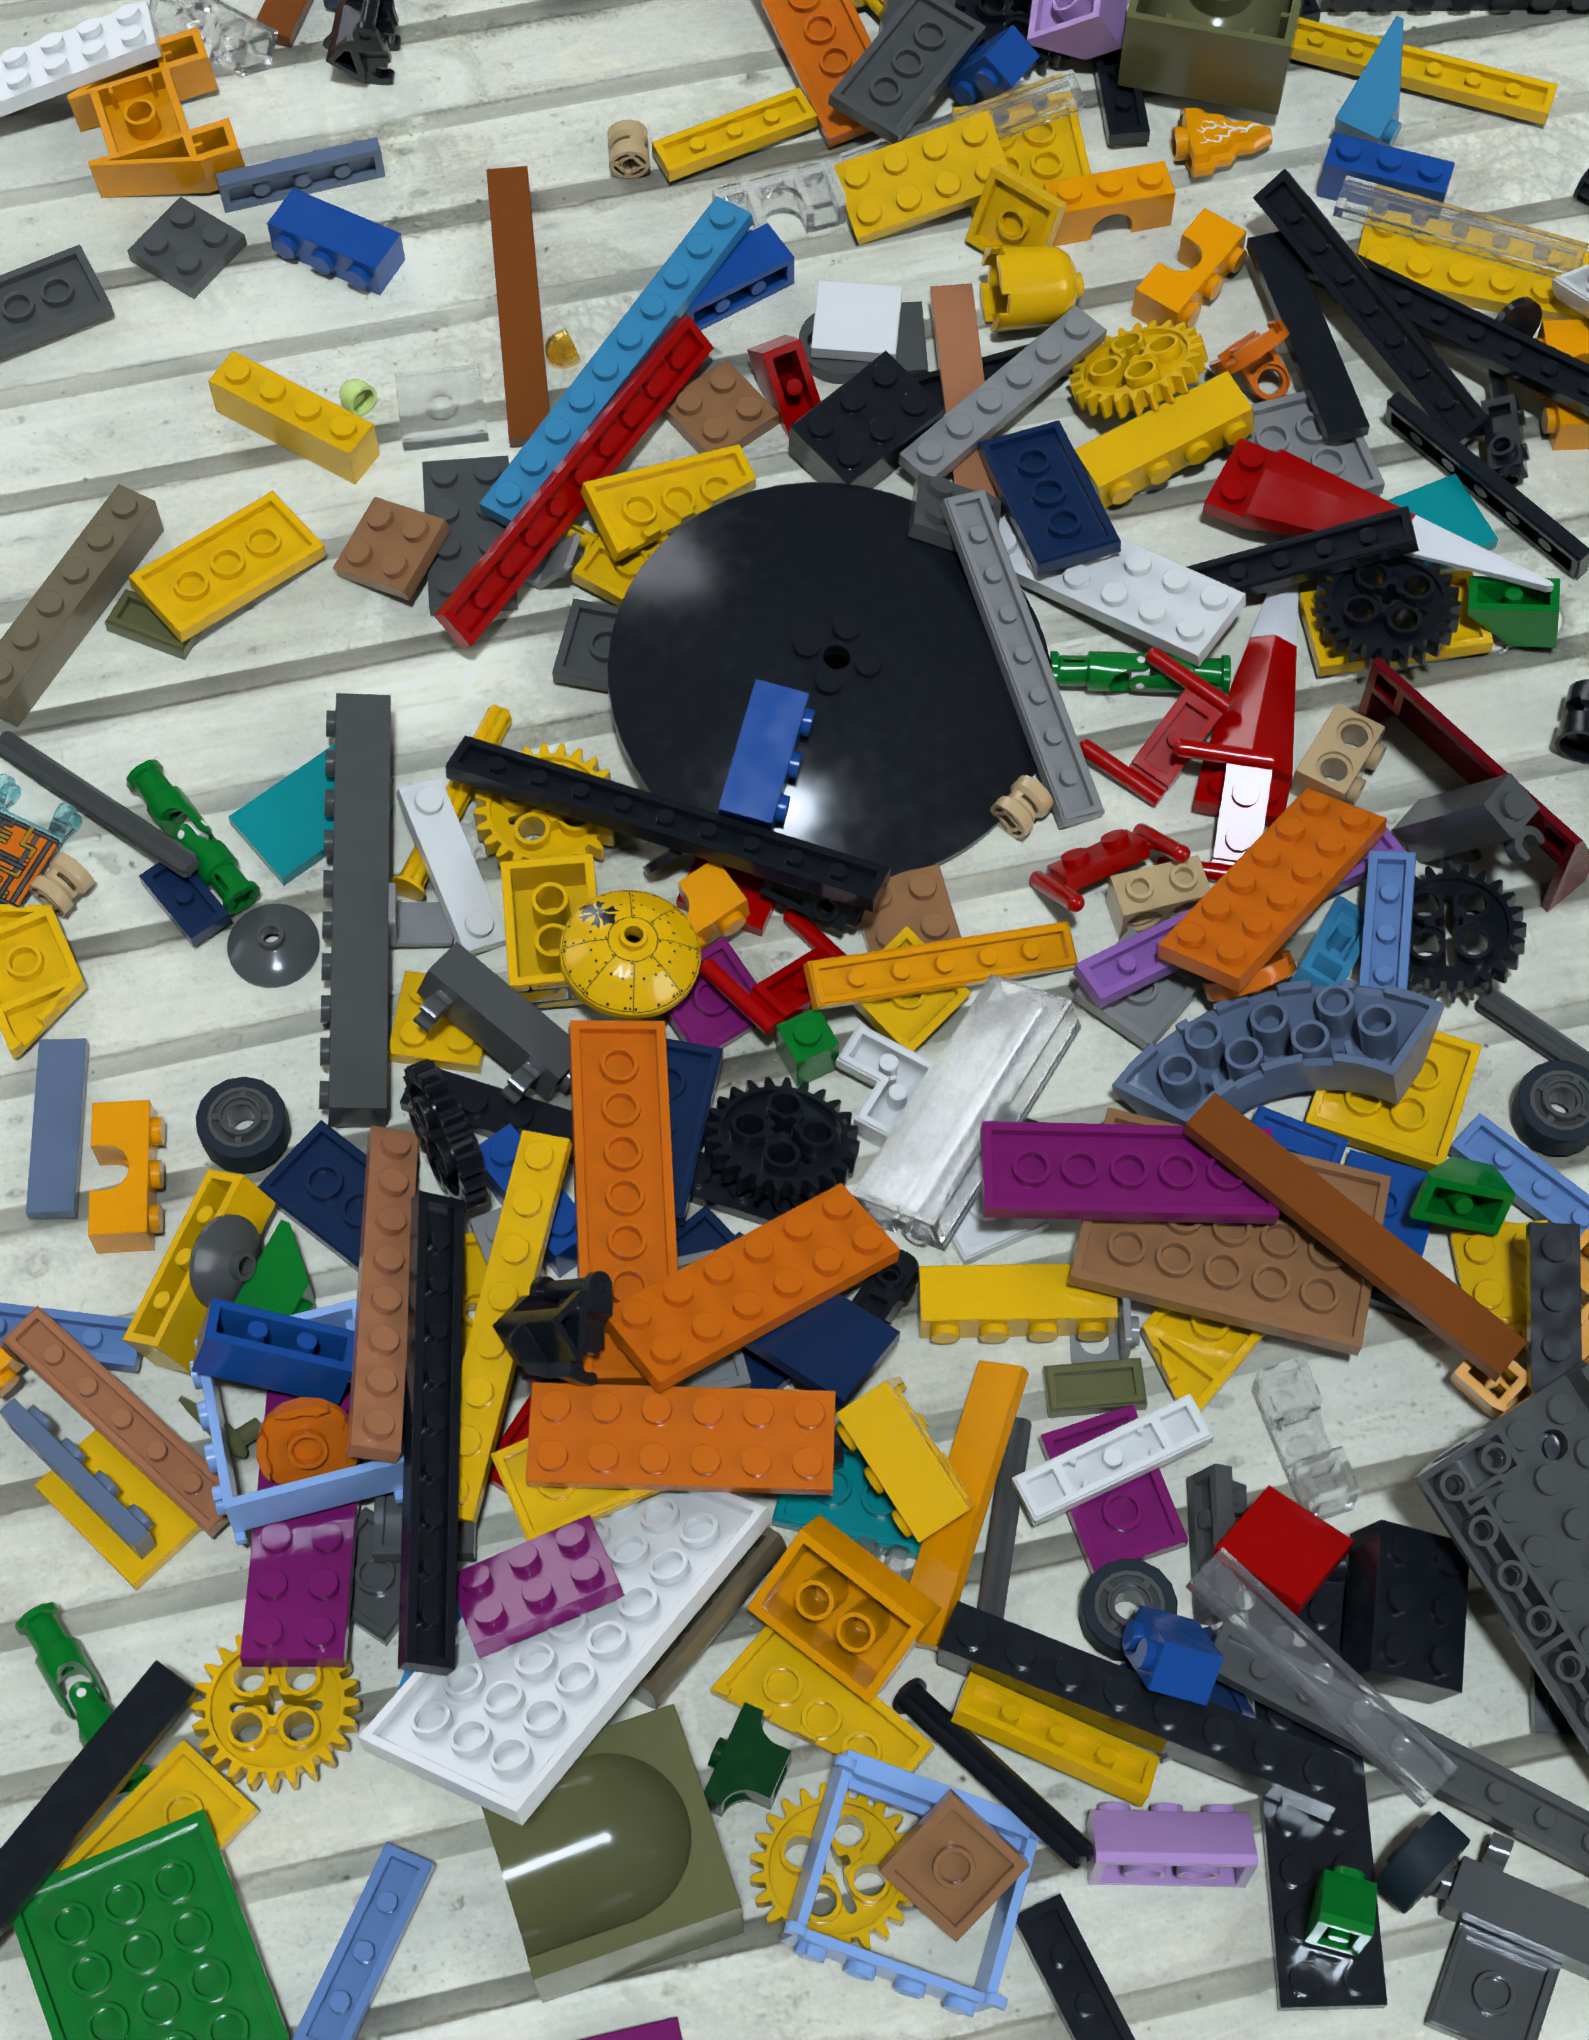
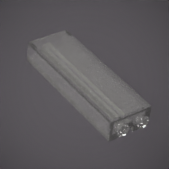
(987, 1072)

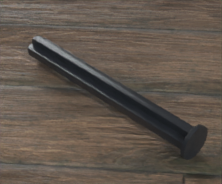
(994, 1774)

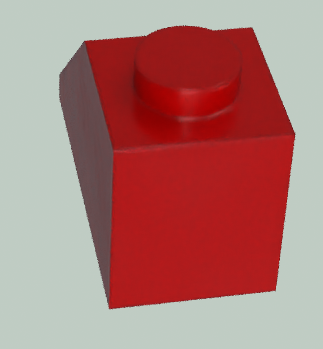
(785, 378)

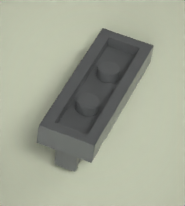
(1213, 1506)

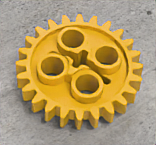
(1139, 369)
(557, 837)
(272, 1752)
(782, 1877)

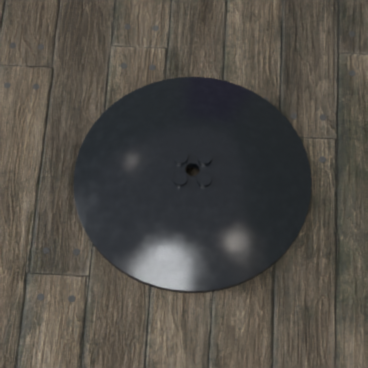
(766, 586)

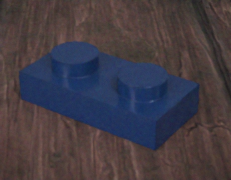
(186, 902)

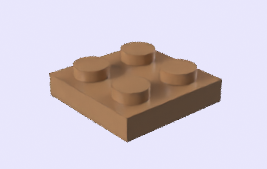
(720, 410)
(392, 548)
(911, 900)
(953, 1865)

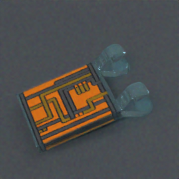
(27, 847)

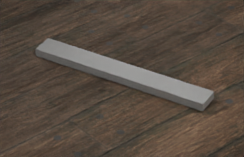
(1022, 658)

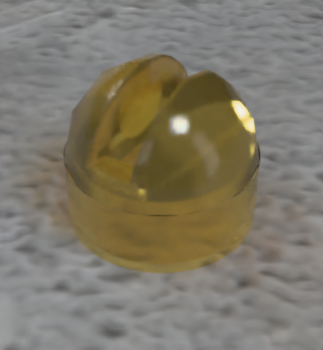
(561, 348)

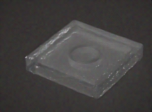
(441, 407)

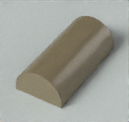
(710, 1619)

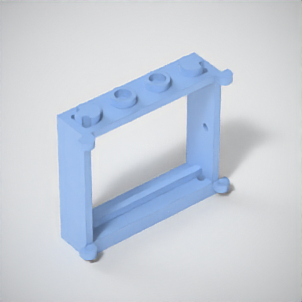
(296, 1497)
(916, 1796)

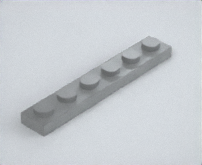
(1003, 395)

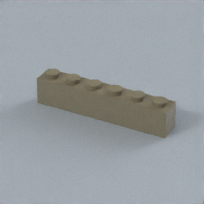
(74, 598)

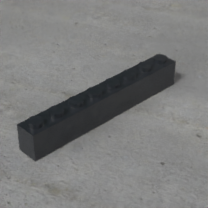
(1121, 1704)

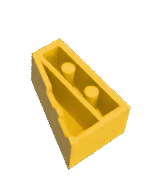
(903, 1460)

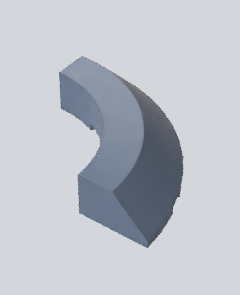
(1283, 1046)

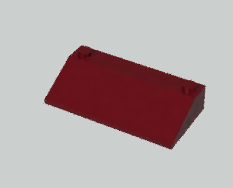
(1390, 695)

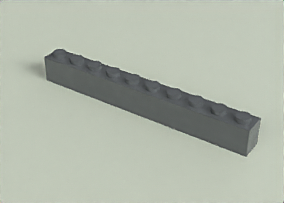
(359, 912)

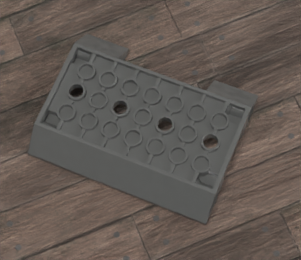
(1528, 1529)

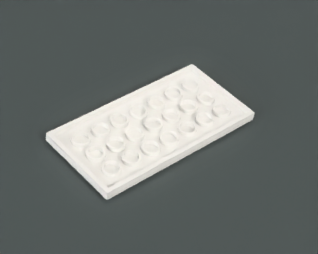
(523, 1715)

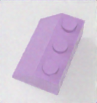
(1077, 26)
(1171, 1846)

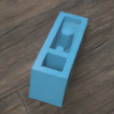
(1374, 101)
(1333, 947)

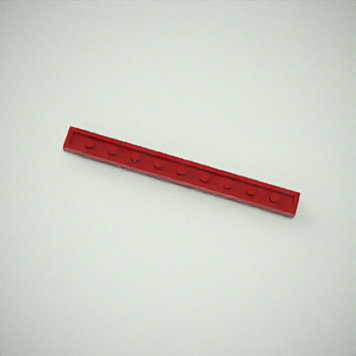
(559, 497)

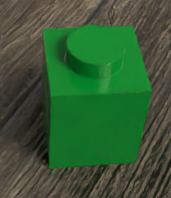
(807, 1046)

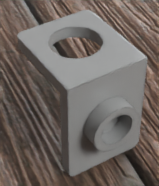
(555, 563)
(416, 923)
(1126, 1335)

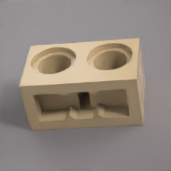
(1334, 758)
(1154, 894)

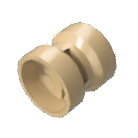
(630, 155)
(1022, 806)
(61, 884)

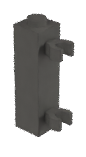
(1471, 819)
(497, 1021)
(1515, 1909)

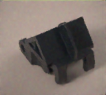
(359, 40)
(553, 1338)

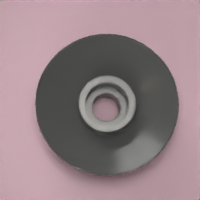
(274, 962)
(224, 1258)

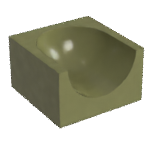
(1211, 49)
(618, 1861)

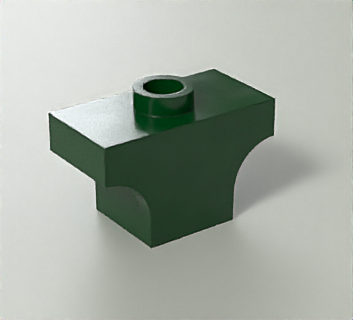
(746, 1765)

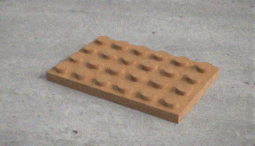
(1238, 1273)

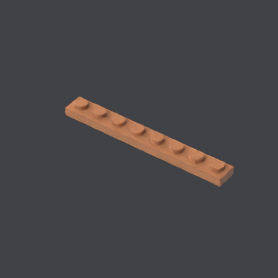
(382, 1297)

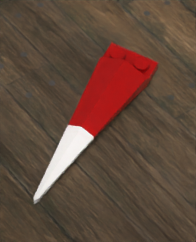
(1295, 498)
(1261, 705)

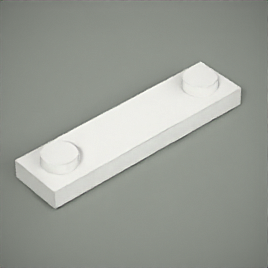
(451, 866)
(1112, 1459)

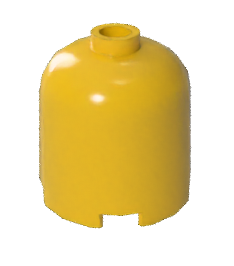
(1028, 286)

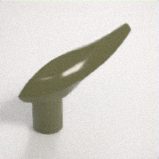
(237, 1438)

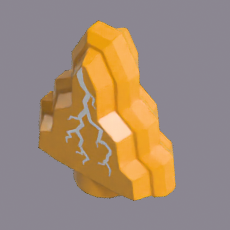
(1214, 140)

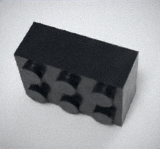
(864, 425)
(1406, 1611)

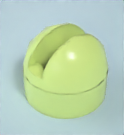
(357, 396)

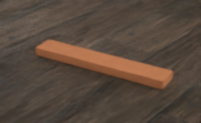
(959, 366)
(118, 1417)

